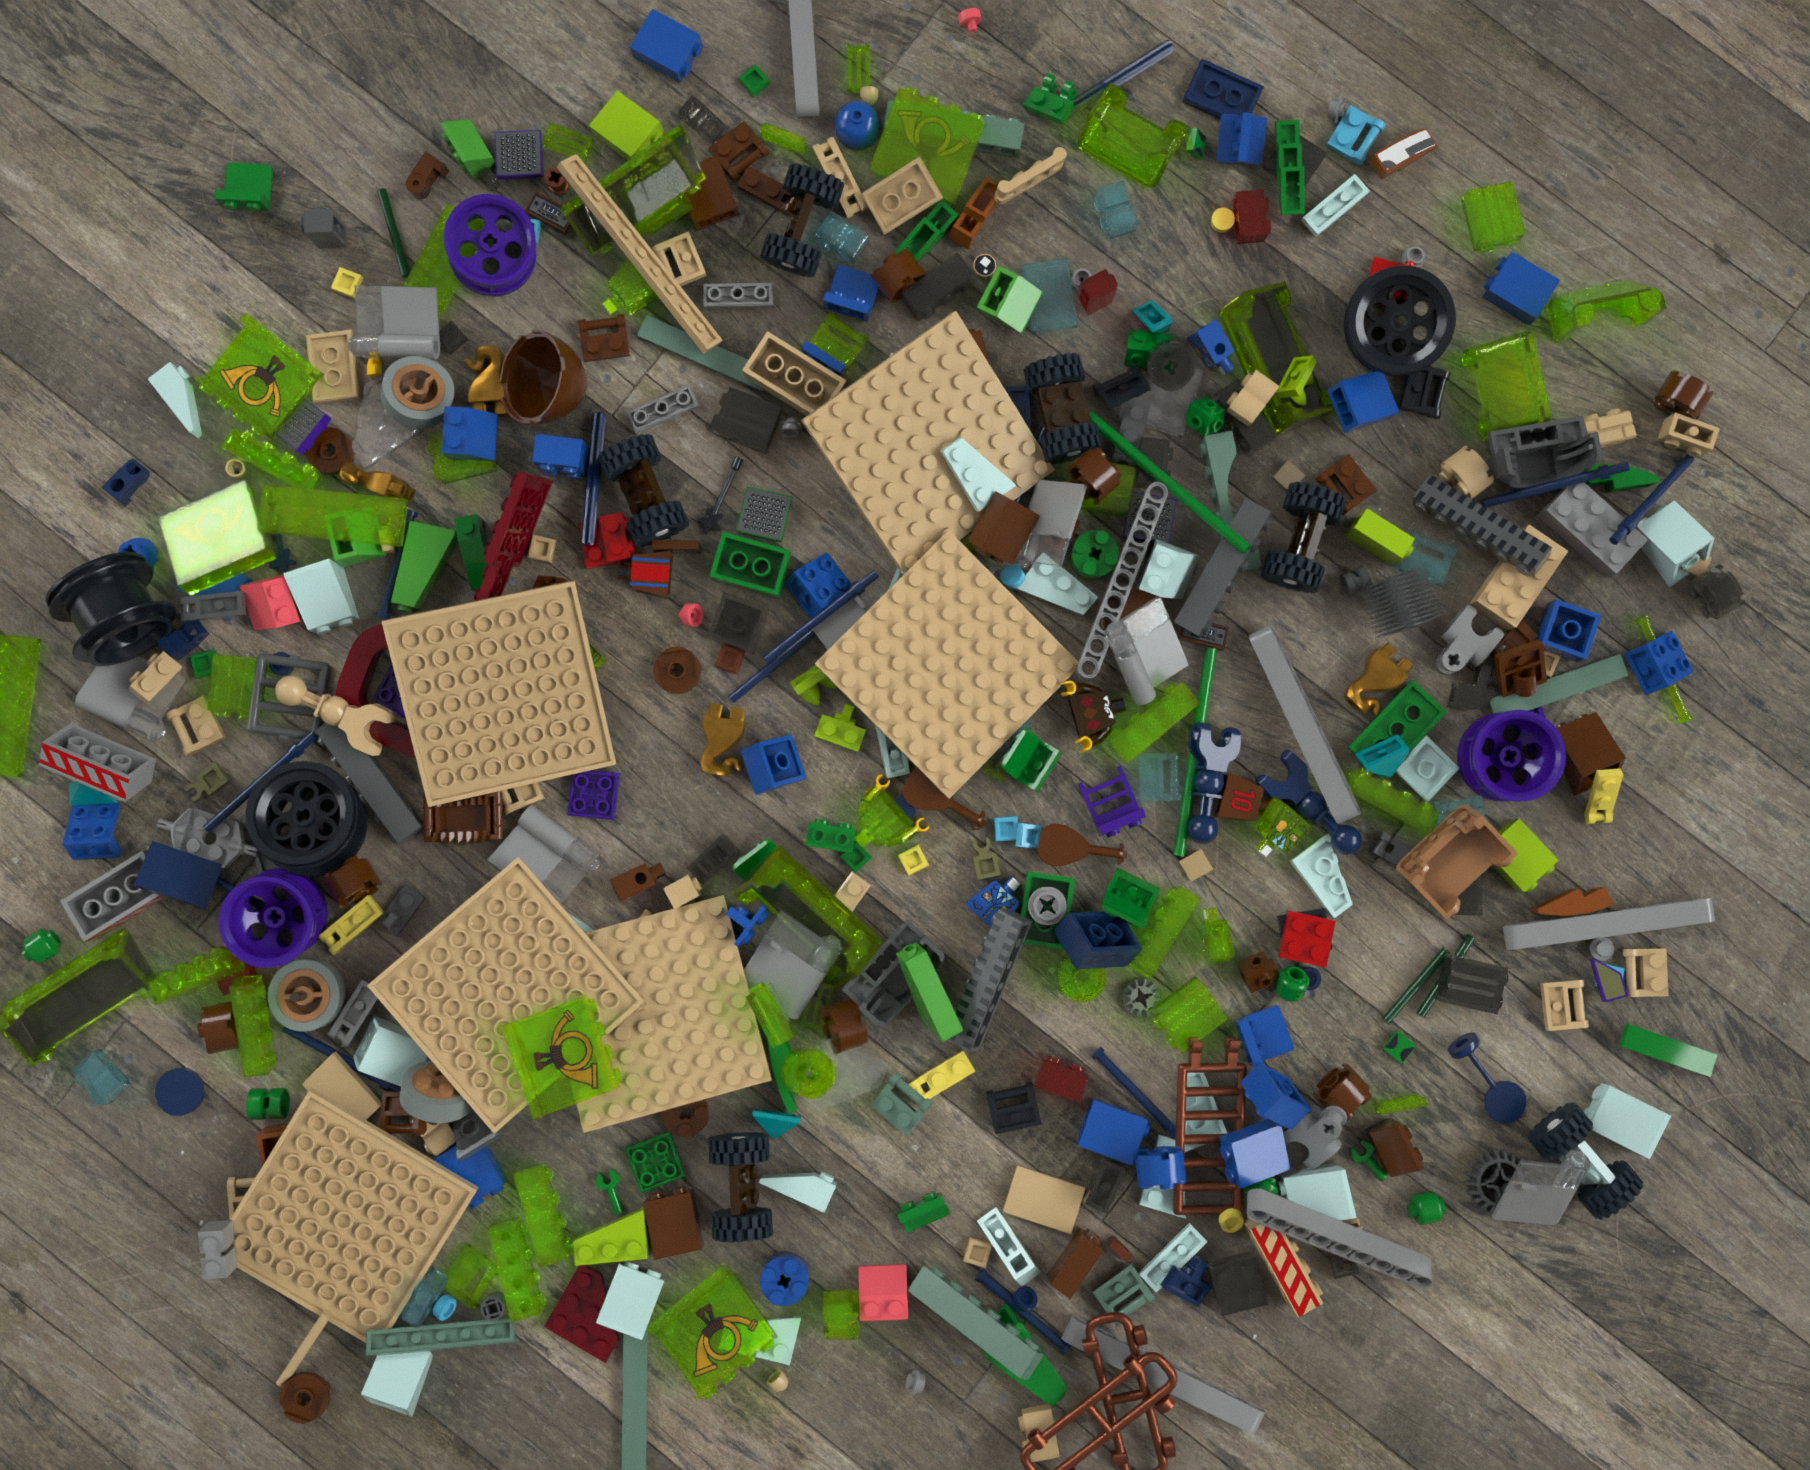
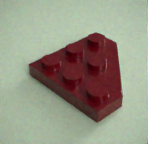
(578, 1311)

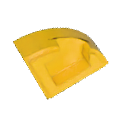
(374, 367)

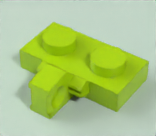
(841, 729)

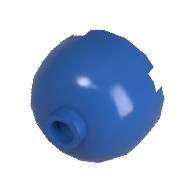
(857, 125)

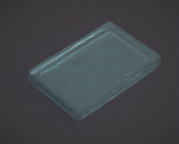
(1056, 304)

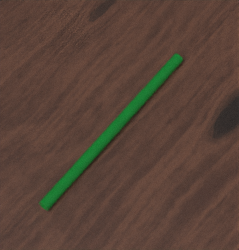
(1172, 486)
(1189, 785)

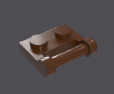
(734, 145)
(605, 345)
(1351, 479)
(392, 1108)

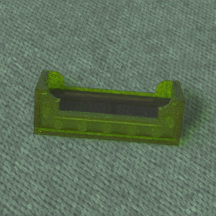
(641, 187)
(1268, 343)
(787, 886)
(75, 996)

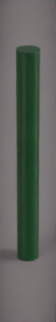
(393, 231)
(1415, 986)
(1430, 999)

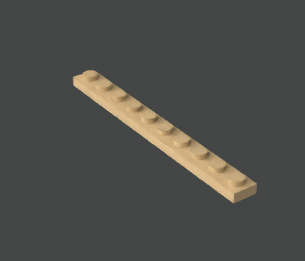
(639, 253)

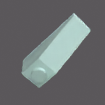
(178, 393)
(893, 759)
(807, 1188)
(1009, 1247)

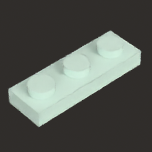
(1335, 205)
(1175, 1253)

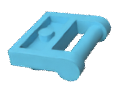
(1348, 132)

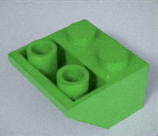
(467, 147)
(1009, 300)
(351, 553)

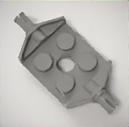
(190, 837)

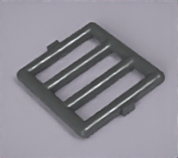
(260, 682)

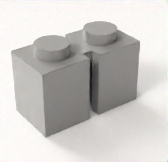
(213, 1240)

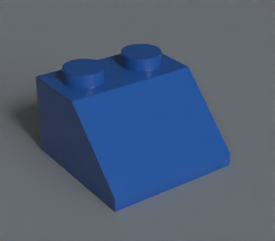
(469, 434)
(773, 764)

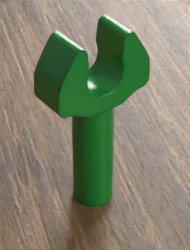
(1367, 1158)
(611, 1189)

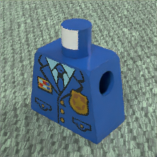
(1212, 339)
(994, 897)

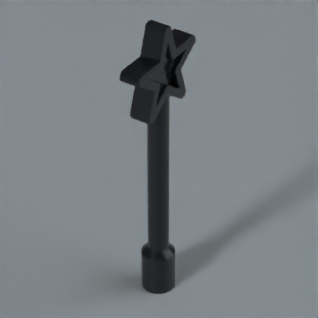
(712, 518)

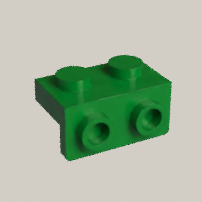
(1139, 345)
(831, 837)
(923, 1212)

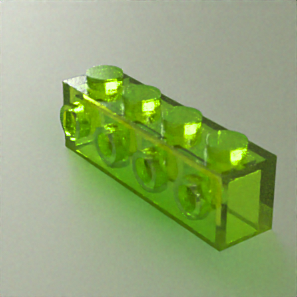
(269, 461)
(1153, 722)
(1390, 802)
(1164, 931)
(195, 976)
(252, 1025)
(542, 1214)
(516, 1269)

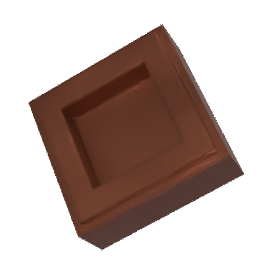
(729, 659)
(1119, 1248)

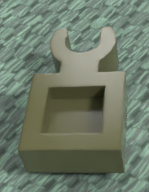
(210, 781)
(985, 864)

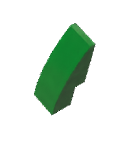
(930, 231)
(1624, 481)

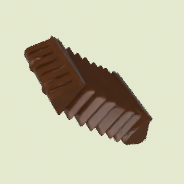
(464, 820)

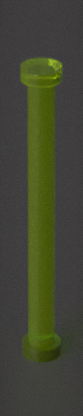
(1672, 689)

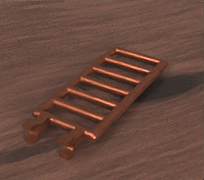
(1195, 1066)

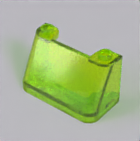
(1128, 140)
(1578, 307)
(1508, 383)

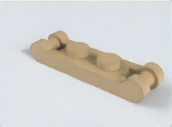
(837, 166)
(1023, 181)

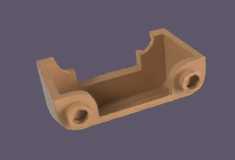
(1454, 858)

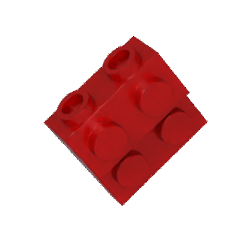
(610, 542)

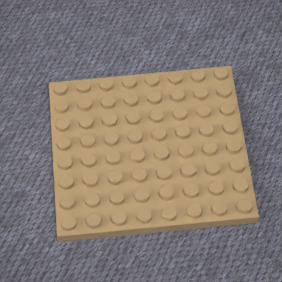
(894, 421)
(947, 664)
(499, 692)
(491, 965)
(694, 1028)
(346, 1217)

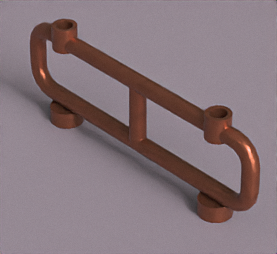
(1136, 1337)
(1160, 1399)

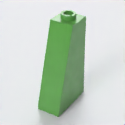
(422, 561)
(928, 992)

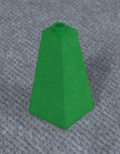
(1044, 1380)

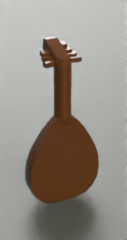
(924, 795)
(1063, 845)

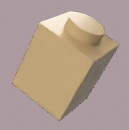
(683, 891)

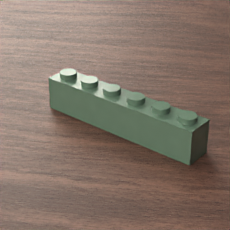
(998, 137)
(975, 1322)

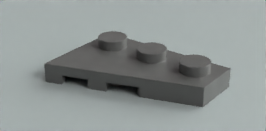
(472, 1135)

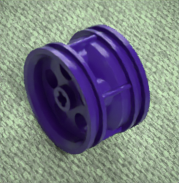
(469, 271)
(1541, 772)
(238, 917)

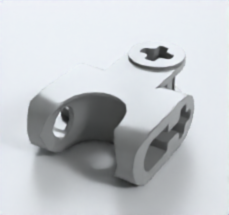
(1464, 643)
(1318, 1134)

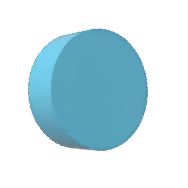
(1012, 576)
(444, 1307)

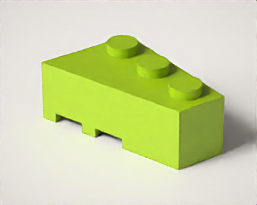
(615, 1242)

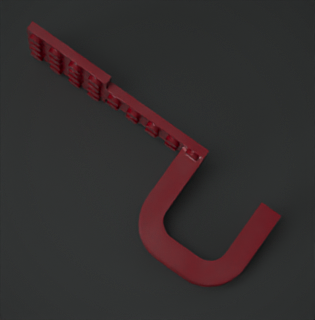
(503, 553)

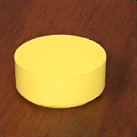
(1222, 220)
(1231, 1220)

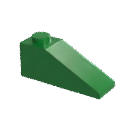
(472, 543)

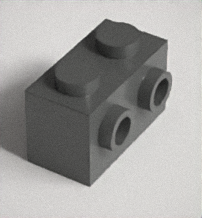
(324, 227)

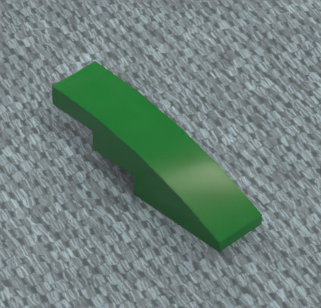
(1289, 167)
(1668, 1050)
(777, 1058)

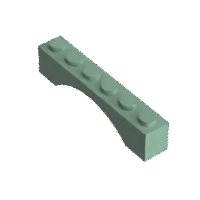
(1219, 454)

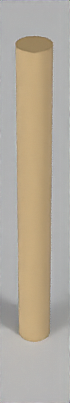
(304, 1348)

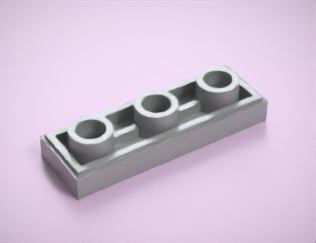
(753, 295)
(676, 404)

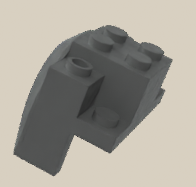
(1532, 455)
(881, 986)

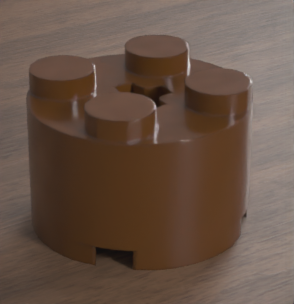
(897, 274)
(1683, 395)
(1096, 473)
(352, 881)
(843, 1026)
(218, 1028)
(1343, 1089)

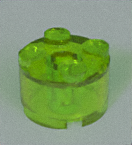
(1084, 992)
(815, 1084)
(841, 1314)

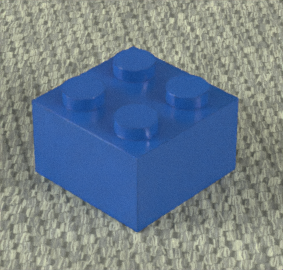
(560, 456)
(1568, 630)
(1275, 1096)

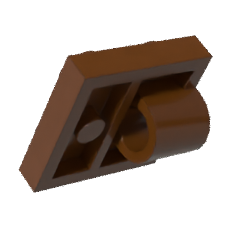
(1521, 669)

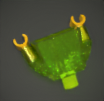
(883, 819)

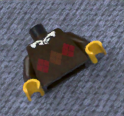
(1091, 712)

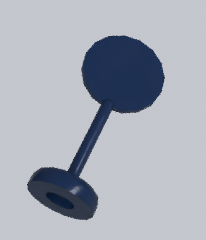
(1505, 1099)

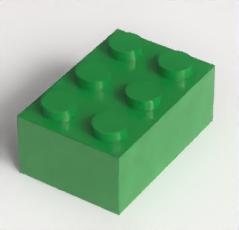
(750, 565)
(1038, 933)

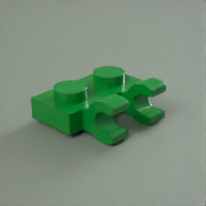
(1049, 105)

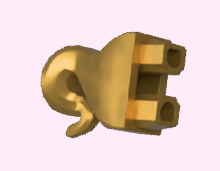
(486, 387)
(376, 482)
(1378, 676)
(721, 737)

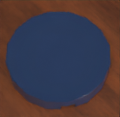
(179, 1091)

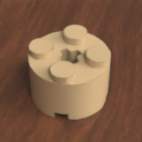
(1466, 472)

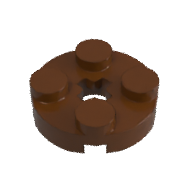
(330, 464)
(667, 662)
(687, 1127)
(292, 1402)

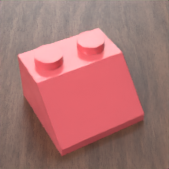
(270, 603)
(883, 1292)

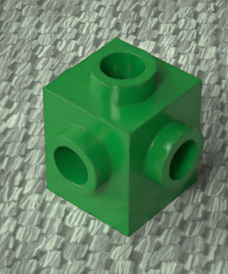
(1205, 416)

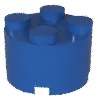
(1160, 1167)
(779, 1291)

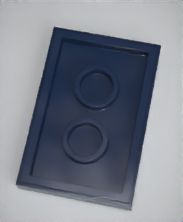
(1221, 91)
(178, 875)

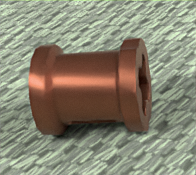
(550, 178)

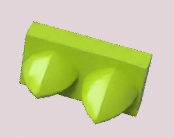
(1296, 378)
(807, 686)

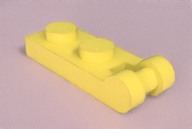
(1603, 796)
(351, 924)
(944, 1075)

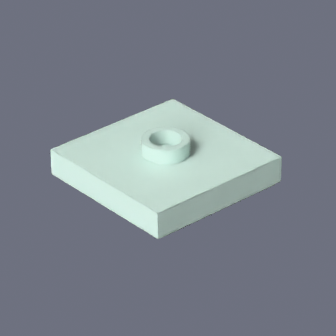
(1426, 769)

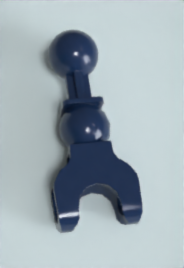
(1209, 781)
(1310, 804)

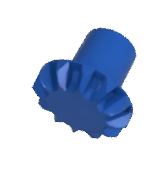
(143, 547)

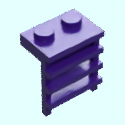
(1111, 821)

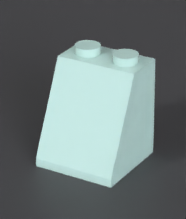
(1674, 541)
(1167, 570)
(322, 596)
(387, 1051)
(1626, 1120)
(1320, 1189)
(630, 1300)
(397, 1381)

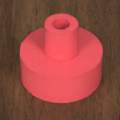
(970, 19)
(691, 615)

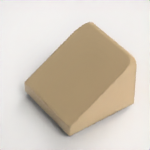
(1195, 865)

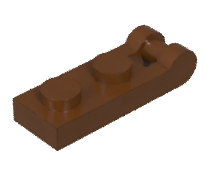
(766, 190)

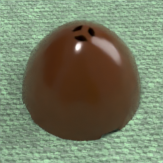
(541, 379)

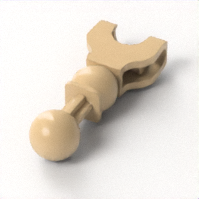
(337, 712)

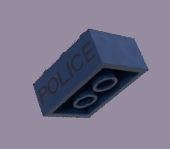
(1097, 940)

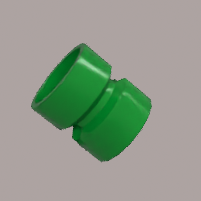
(266, 1103)

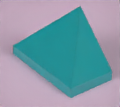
(1153, 317)
(1384, 756)
(84, 795)
(775, 1122)

